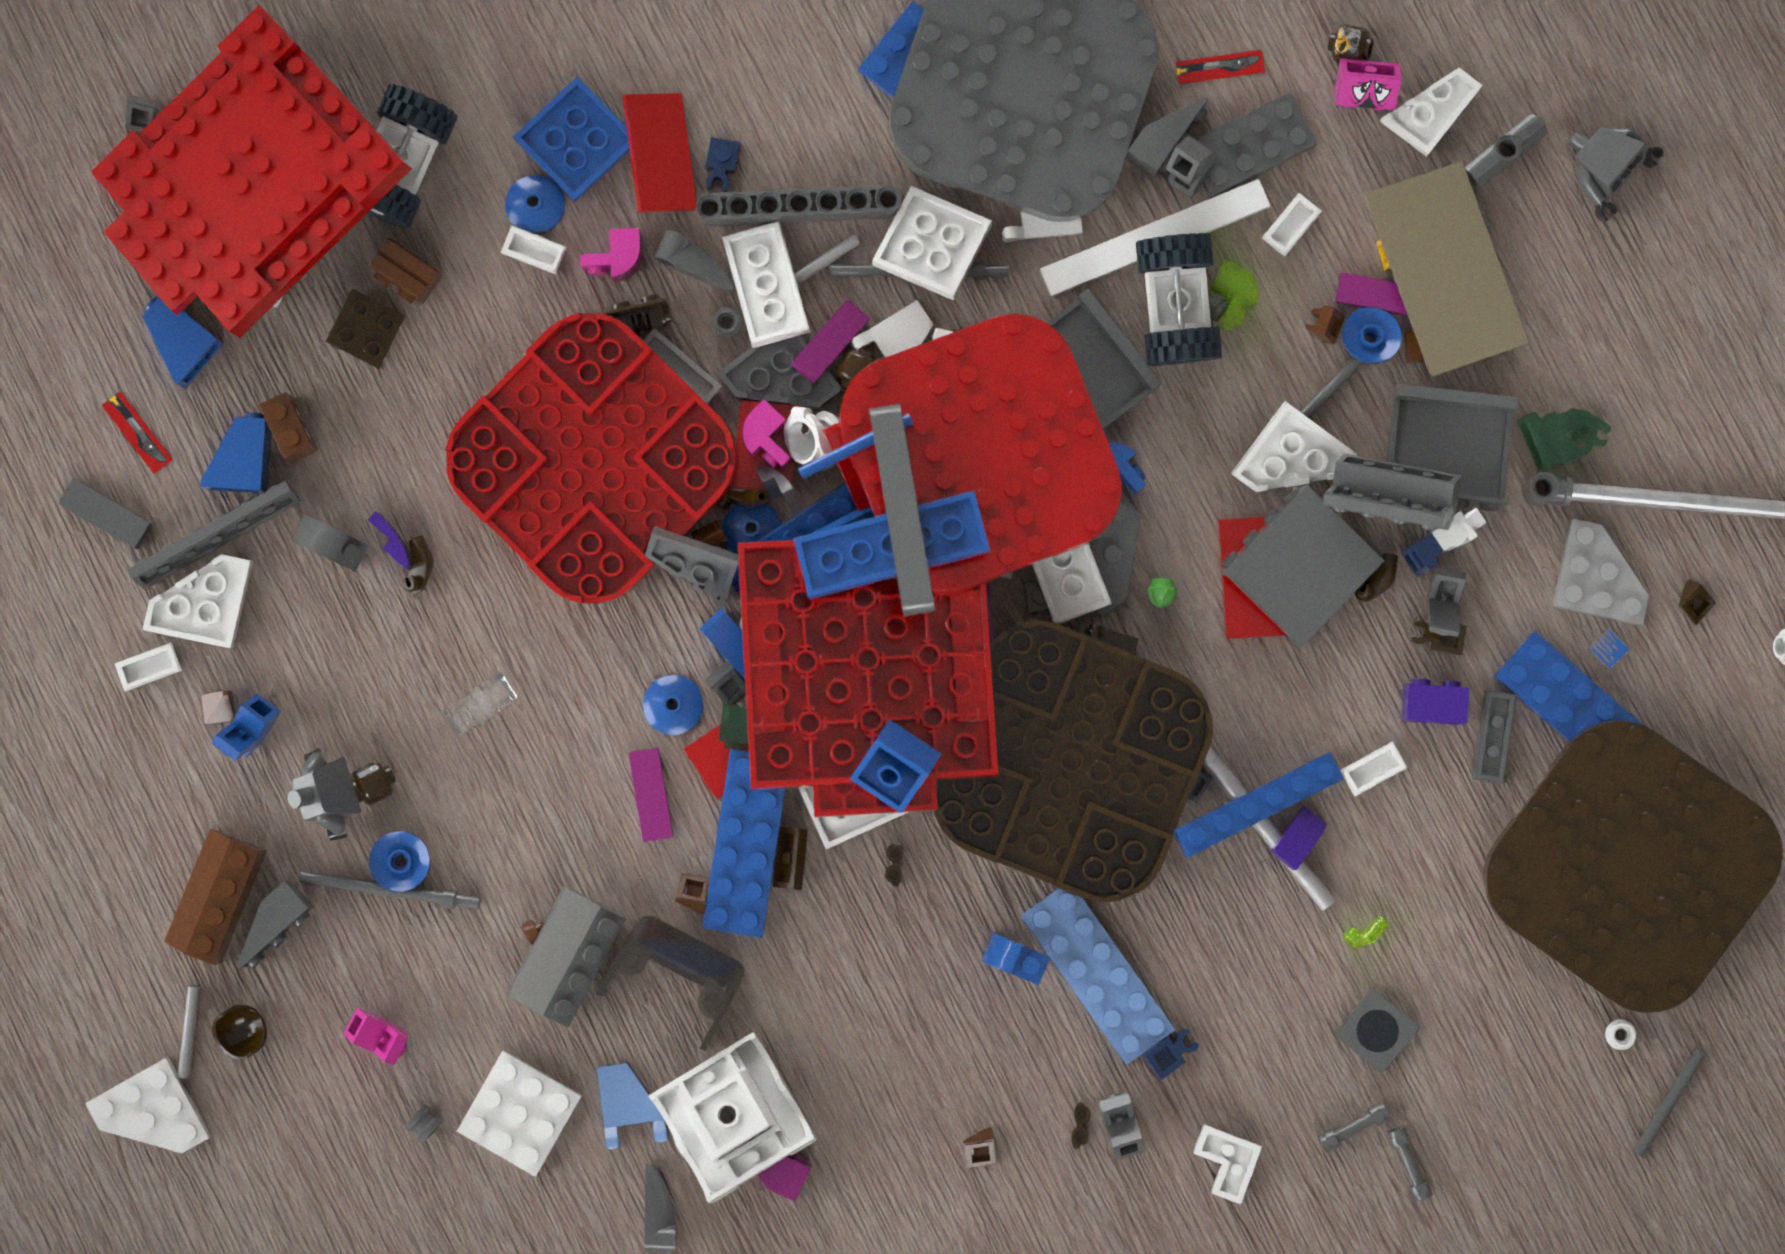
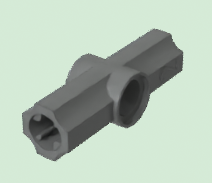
(1517, 140)

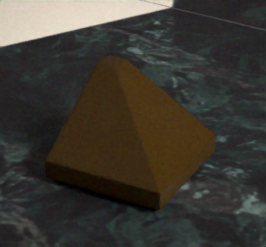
(1695, 601)

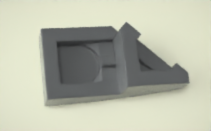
(778, 485)

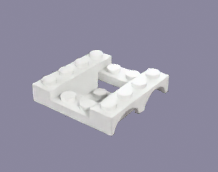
(749, 1083)

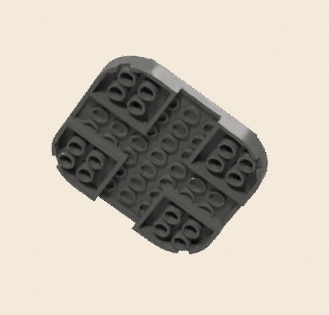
(1025, 99)

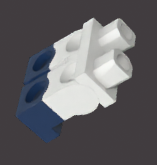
(1422, 553)

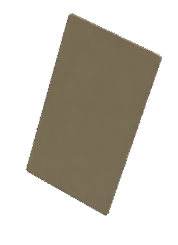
(1446, 269)

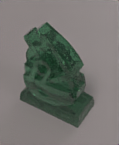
(1556, 436)

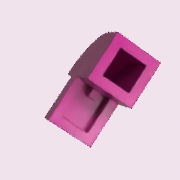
(623, 257)
(758, 432)
(376, 1035)

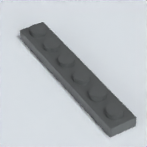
(213, 535)

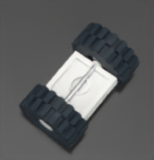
(414, 129)
(1178, 299)

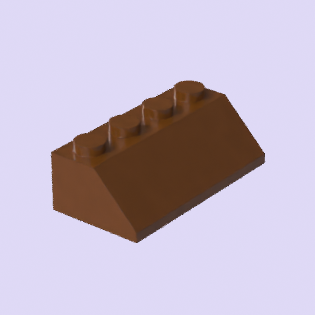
(215, 897)

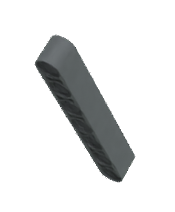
(785, 199)
(902, 510)

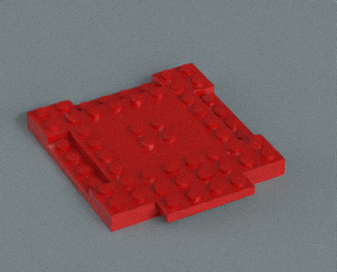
(245, 178)
(845, 664)

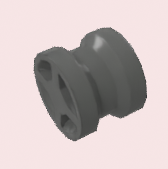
(424, 1123)

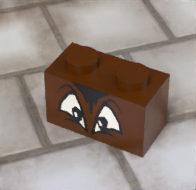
(288, 427)

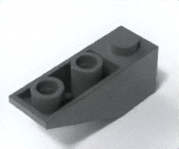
(1157, 140)
(275, 916)

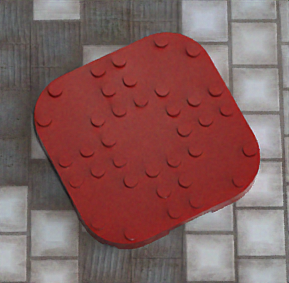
(996, 417)
(589, 455)

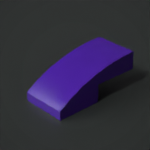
(395, 547)
(1299, 838)

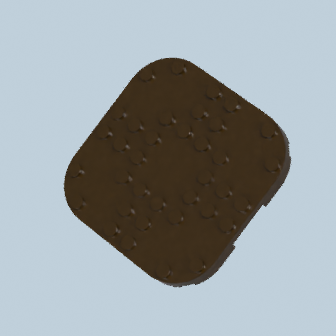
(1088, 763)
(1633, 865)

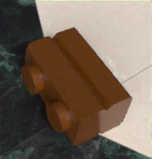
(405, 271)

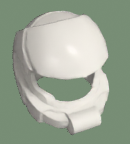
(813, 444)

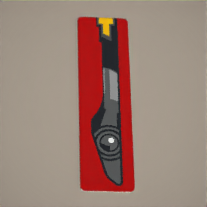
(1220, 67)
(137, 432)

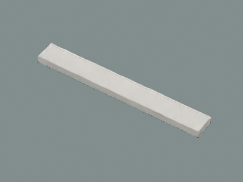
(1122, 250)

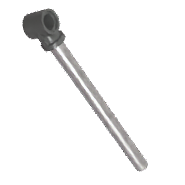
(1563, 490)
(1267, 830)

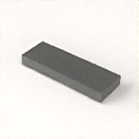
(105, 513)
(1494, 736)

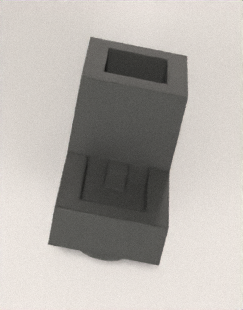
(1189, 165)
(329, 542)
(1121, 1126)

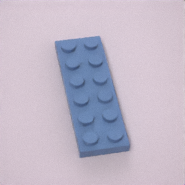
(1098, 973)

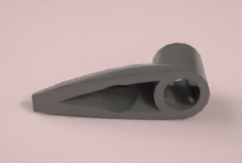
(685, 257)
(659, 1214)

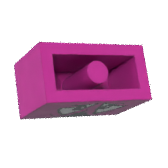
(1367, 84)

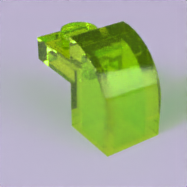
(1240, 288)

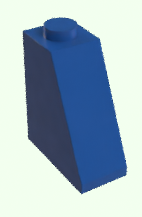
(180, 340)
(241, 458)
(726, 638)

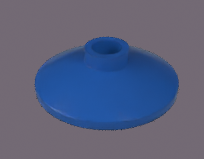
(538, 218)
(1379, 326)
(739, 517)
(684, 716)
(384, 861)

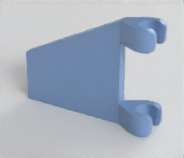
(626, 1103)

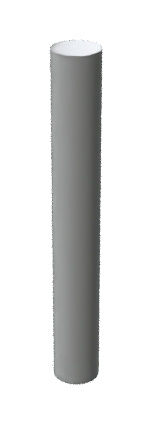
(826, 259)
(188, 1032)

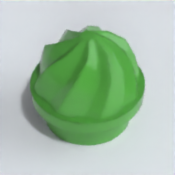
(1162, 592)

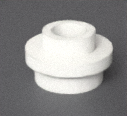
(1629, 1037)

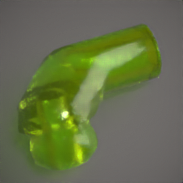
(1366, 937)

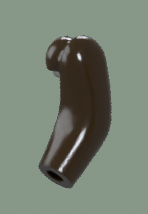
(743, 497)
(421, 566)
(1380, 581)

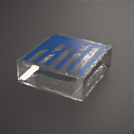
(1608, 649)

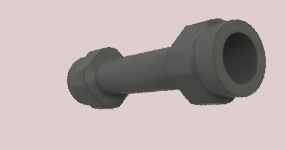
(1376, 1114)
(1420, 1188)

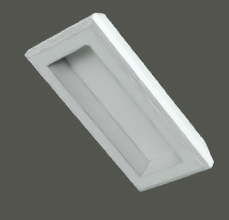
(1291, 224)
(533, 249)
(148, 667)
(1373, 769)

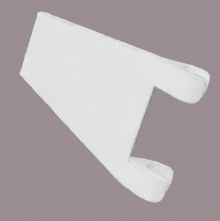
(1036, 227)
(897, 332)

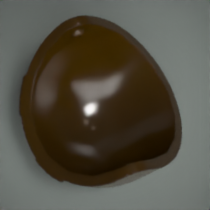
(239, 1031)

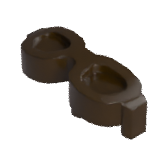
(893, 873)
(1081, 1116)

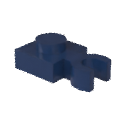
(721, 158)
(1166, 1055)

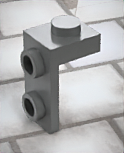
(1444, 601)

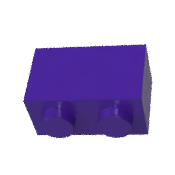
(1435, 703)

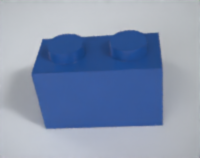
(895, 766)

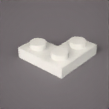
(1236, 1160)

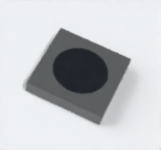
(1376, 1030)

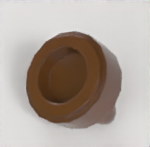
(531, 930)

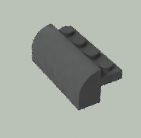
(1394, 492)

